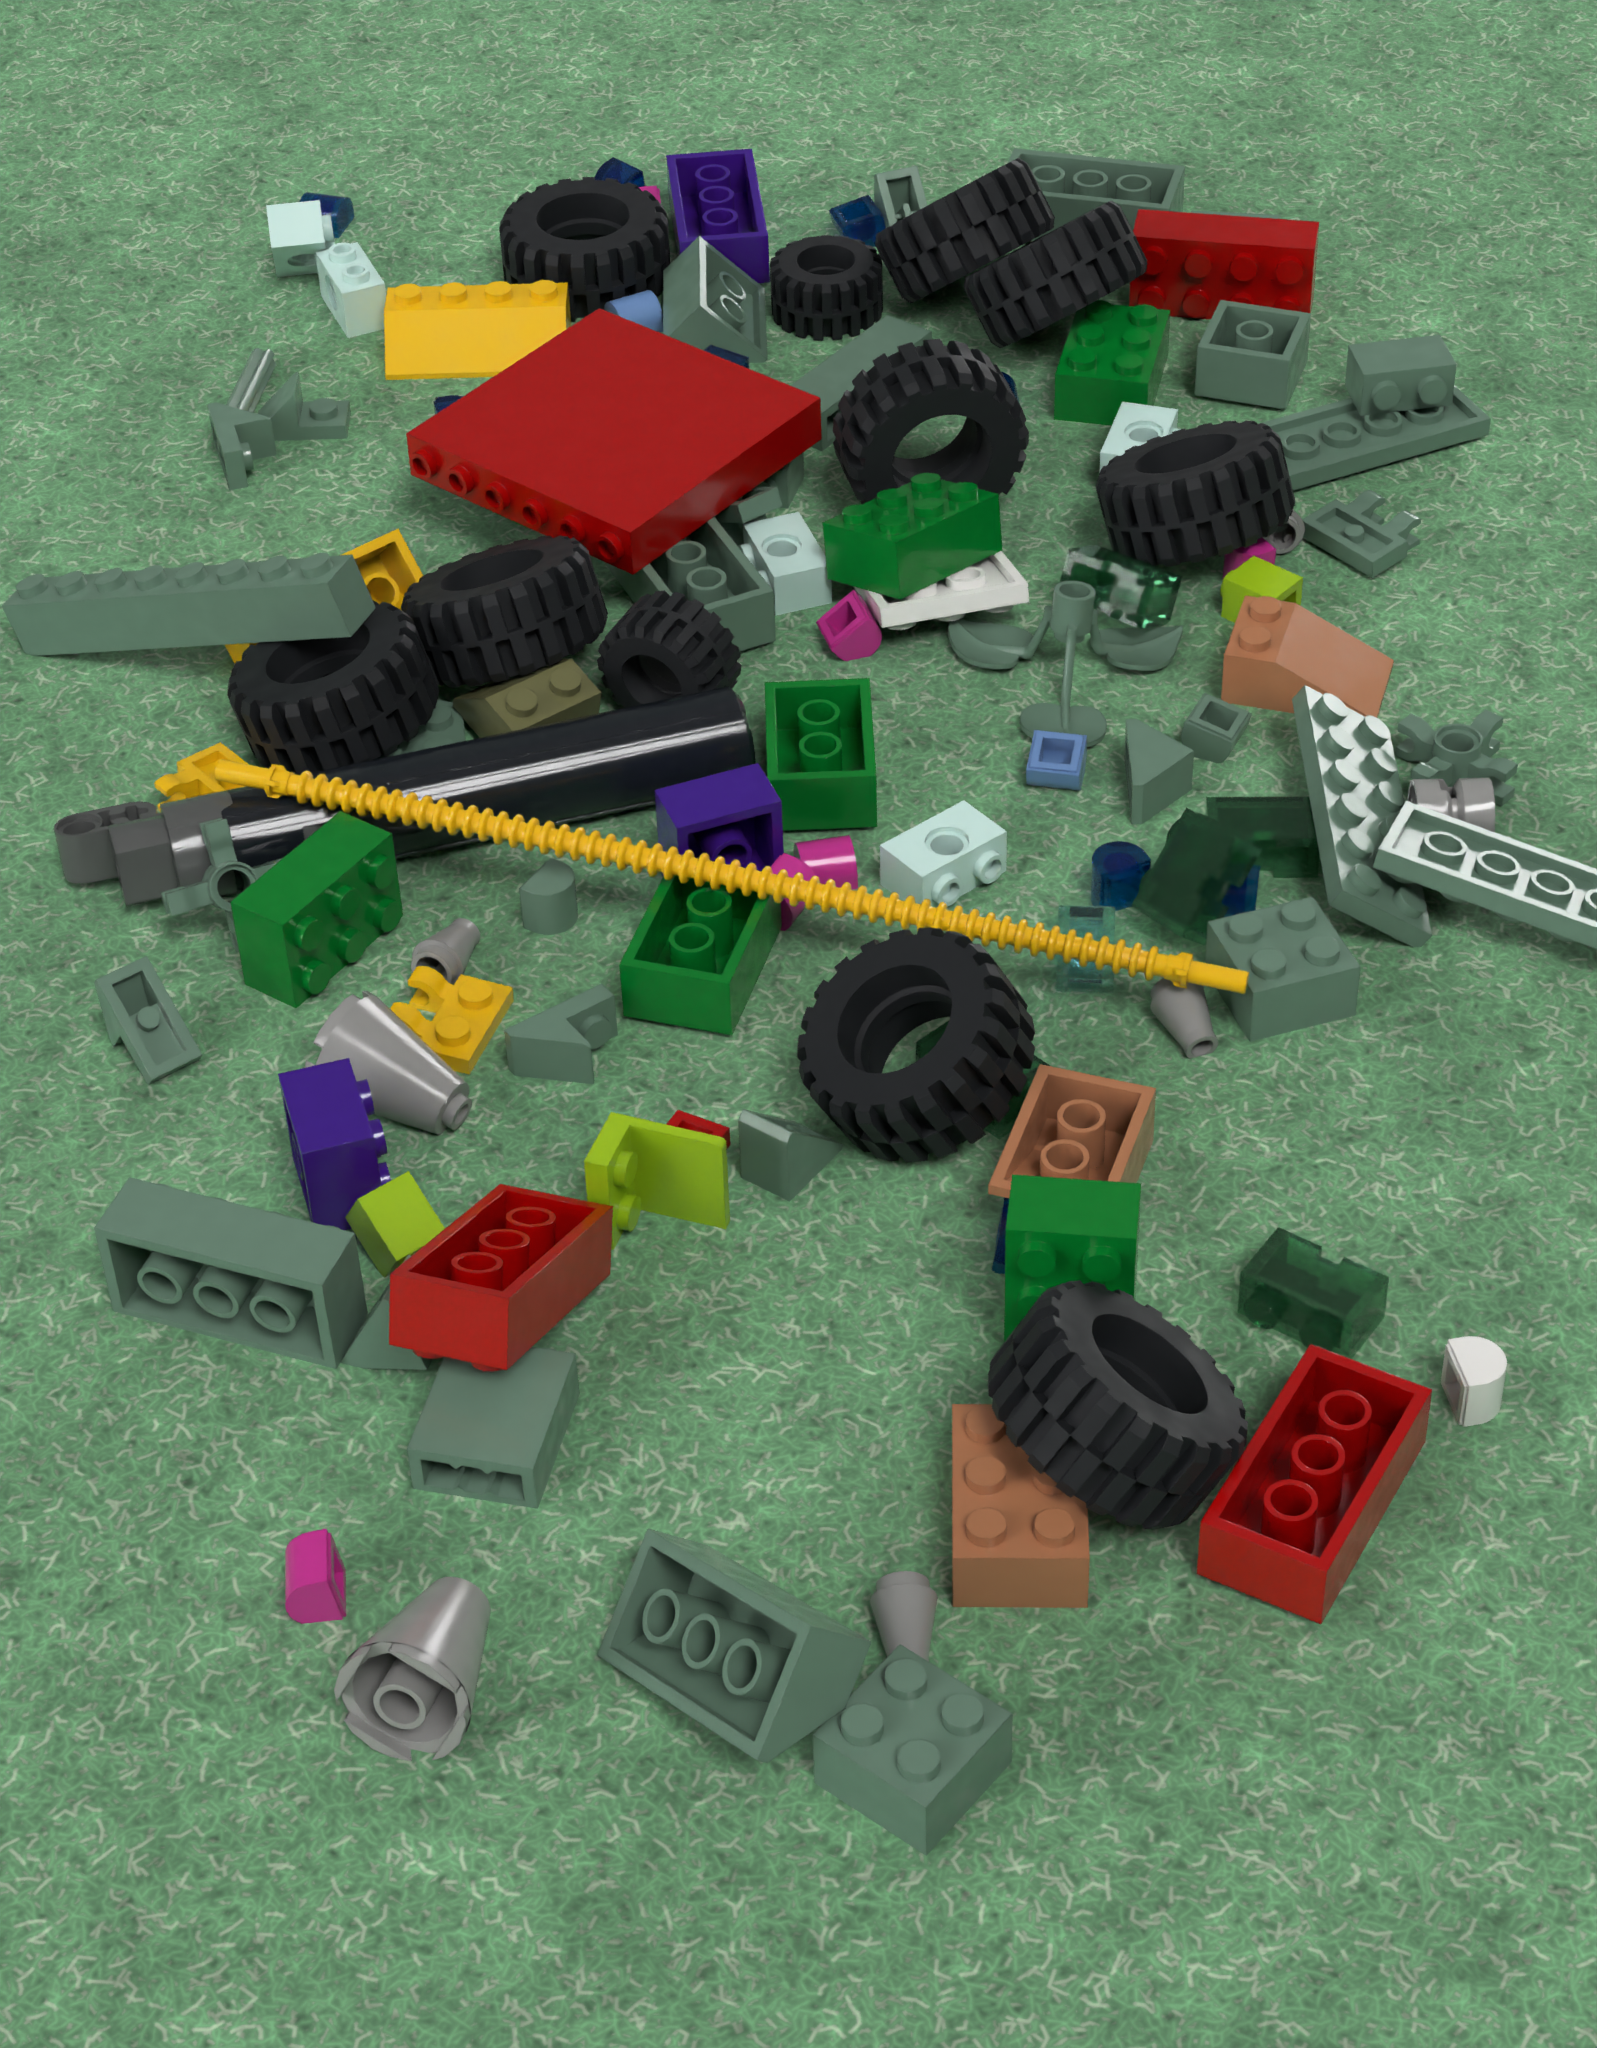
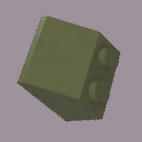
(530, 700)

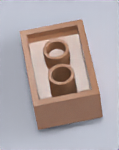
(1285, 646)
(1078, 1130)

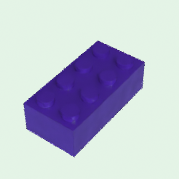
(721, 202)

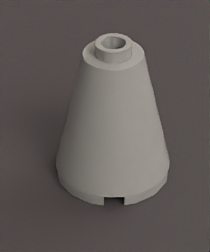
(402, 1071)
(418, 1673)

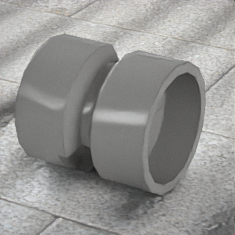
(1467, 800)

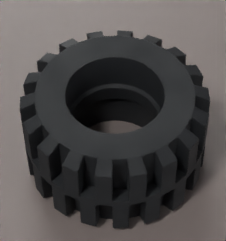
(826, 287)
(667, 651)

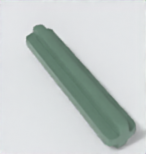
(252, 380)

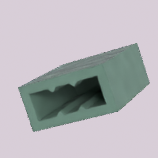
(495, 1429)

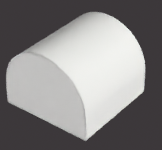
(1473, 1378)

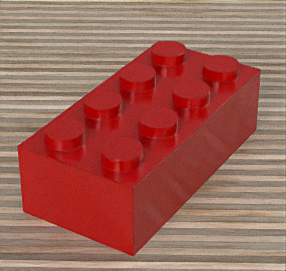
(1224, 257)
(500, 1277)
(1313, 1483)

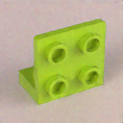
(657, 1171)

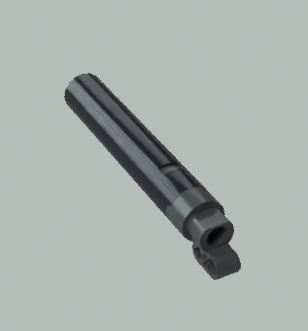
(543, 772)

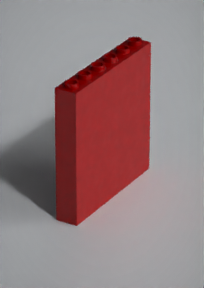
(615, 438)

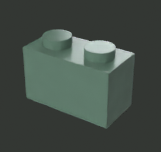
(1400, 375)

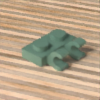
(1358, 535)

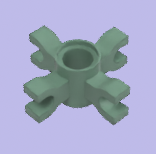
(1457, 752)
(223, 859)

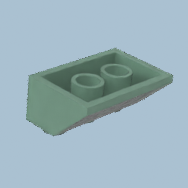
(714, 303)

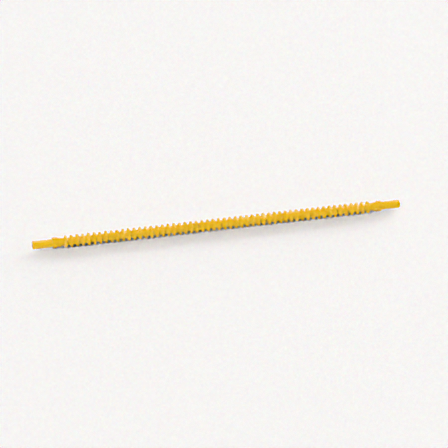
(1178, 968)

